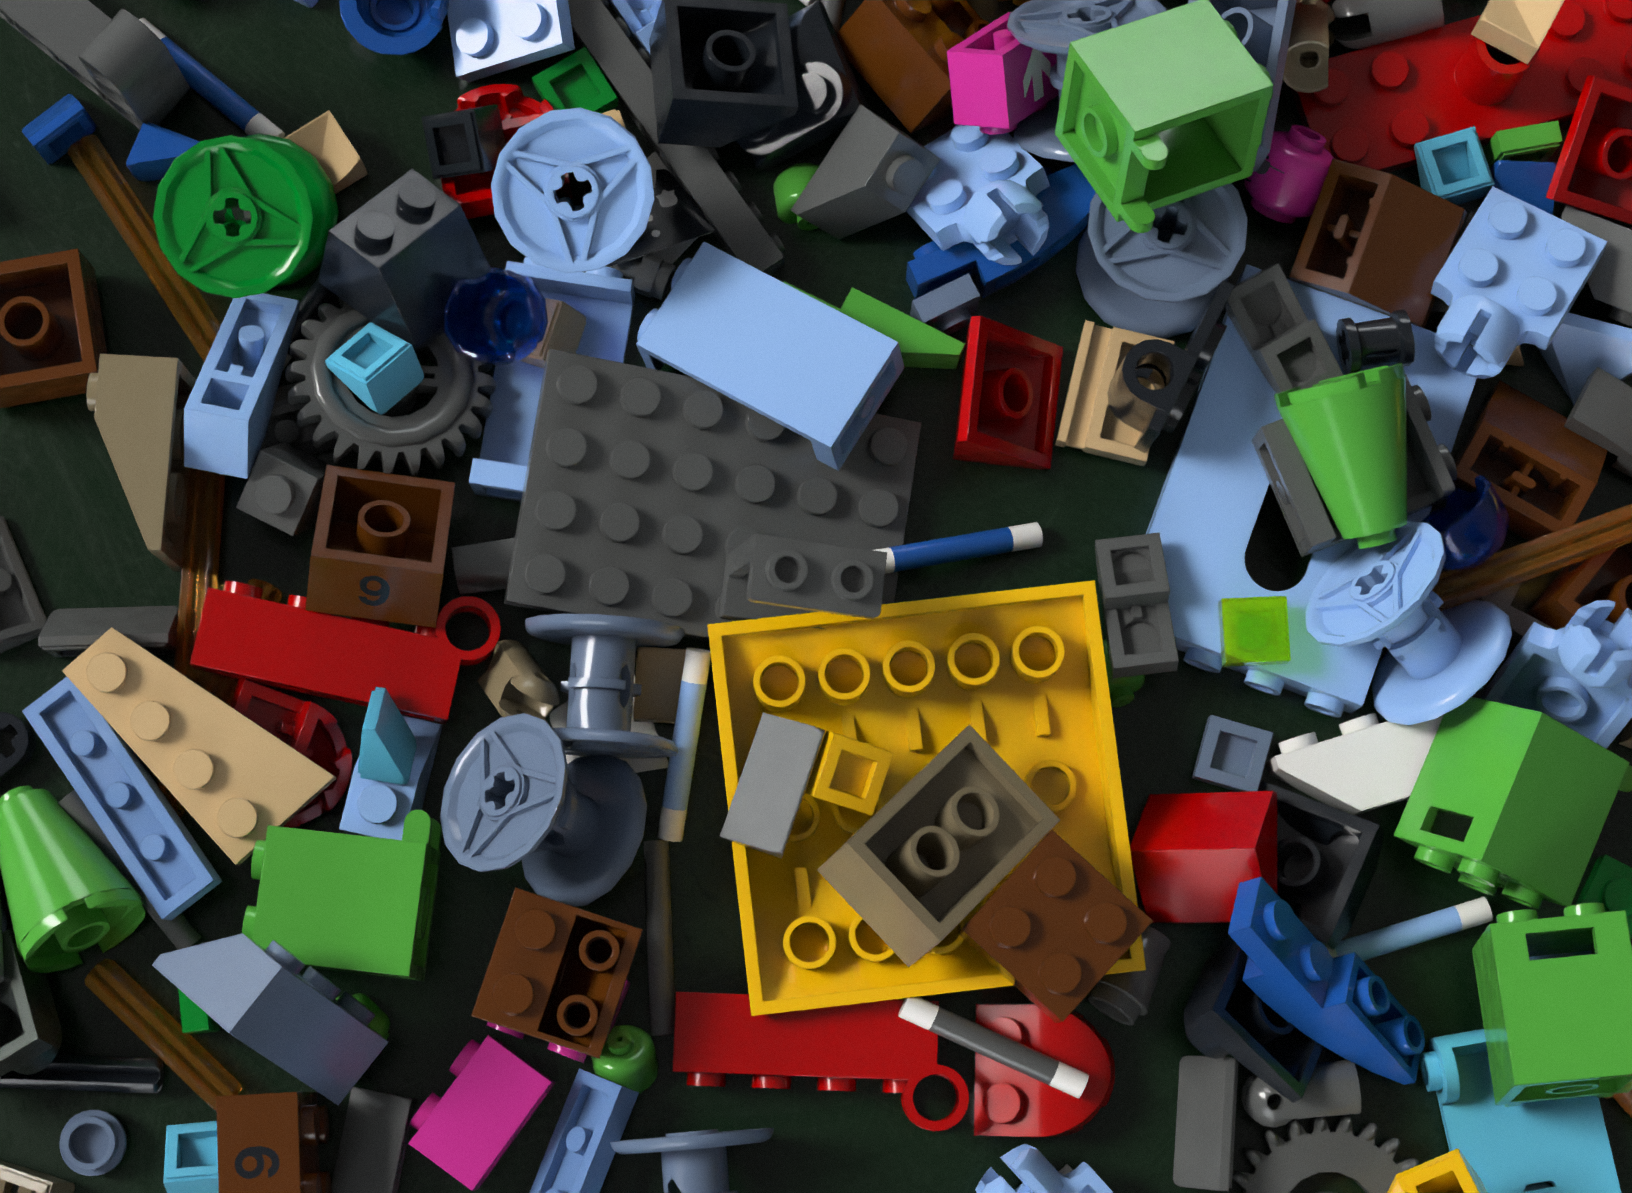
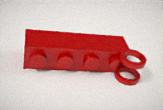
(336, 654)
(832, 1043)

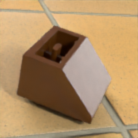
(904, 50)
(1377, 241)
(1531, 461)
(557, 973)

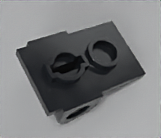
(1169, 372)

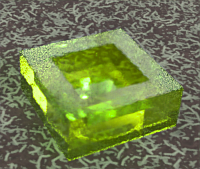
(1254, 631)

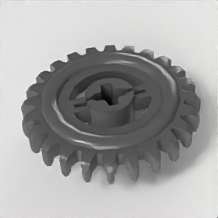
(393, 435)
(1322, 1152)

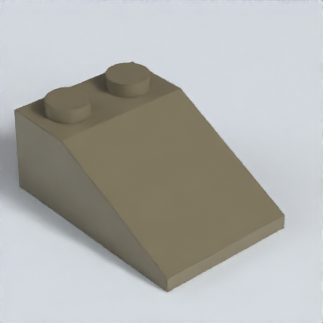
(142, 425)
(939, 846)

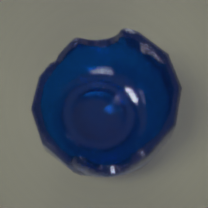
(496, 317)
(1471, 525)

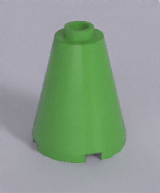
(1355, 448)
(59, 884)

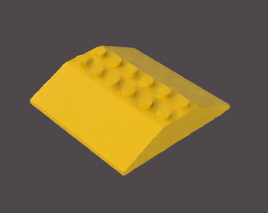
(1009, 664)

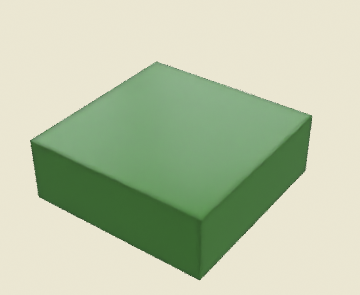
(1524, 143)

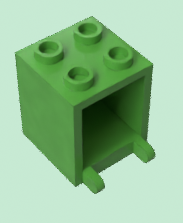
(1162, 110)
(1512, 802)
(348, 897)
(1556, 1021)

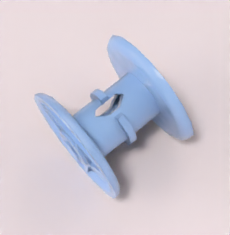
(551, 227)
(1388, 599)

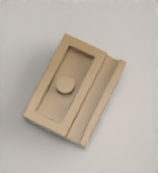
(1086, 416)

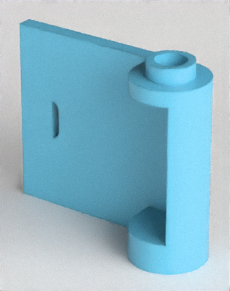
(1519, 1144)

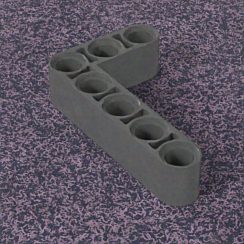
(109, 56)

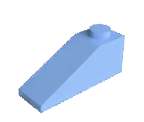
(238, 385)

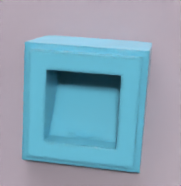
(1454, 166)
(377, 367)
(386, 741)
(191, 1158)

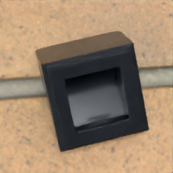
(464, 141)

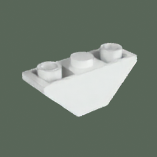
(1359, 769)

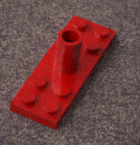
(1451, 81)

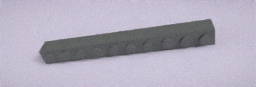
(693, 167)

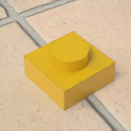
(849, 773)

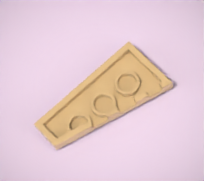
(199, 747)

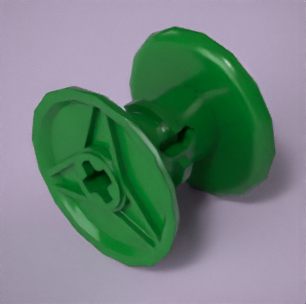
(204, 221)

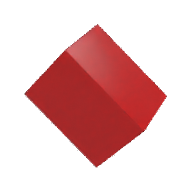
(1597, 153)
(1007, 397)
(1199, 849)

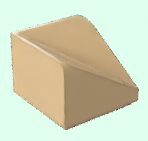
(1516, 25)
(332, 150)

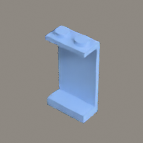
(608, 307)
(772, 350)

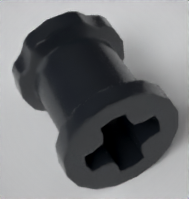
(1375, 341)

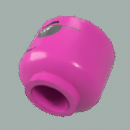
(1290, 175)

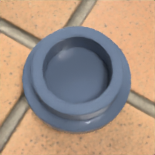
(93, 1142)

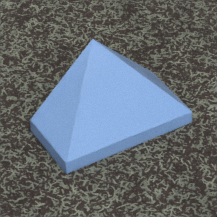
(1582, 347)

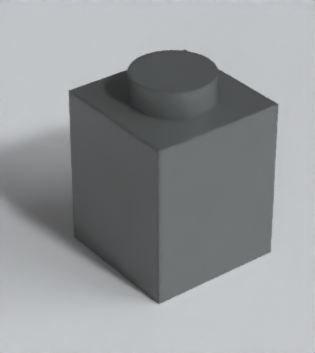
(284, 488)

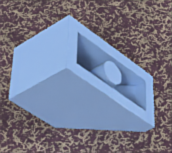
(381, 807)

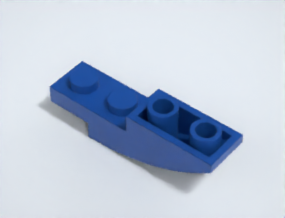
(1067, 210)
(1322, 996)

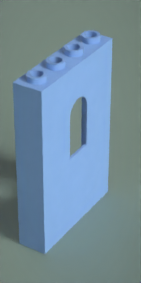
(1220, 488)

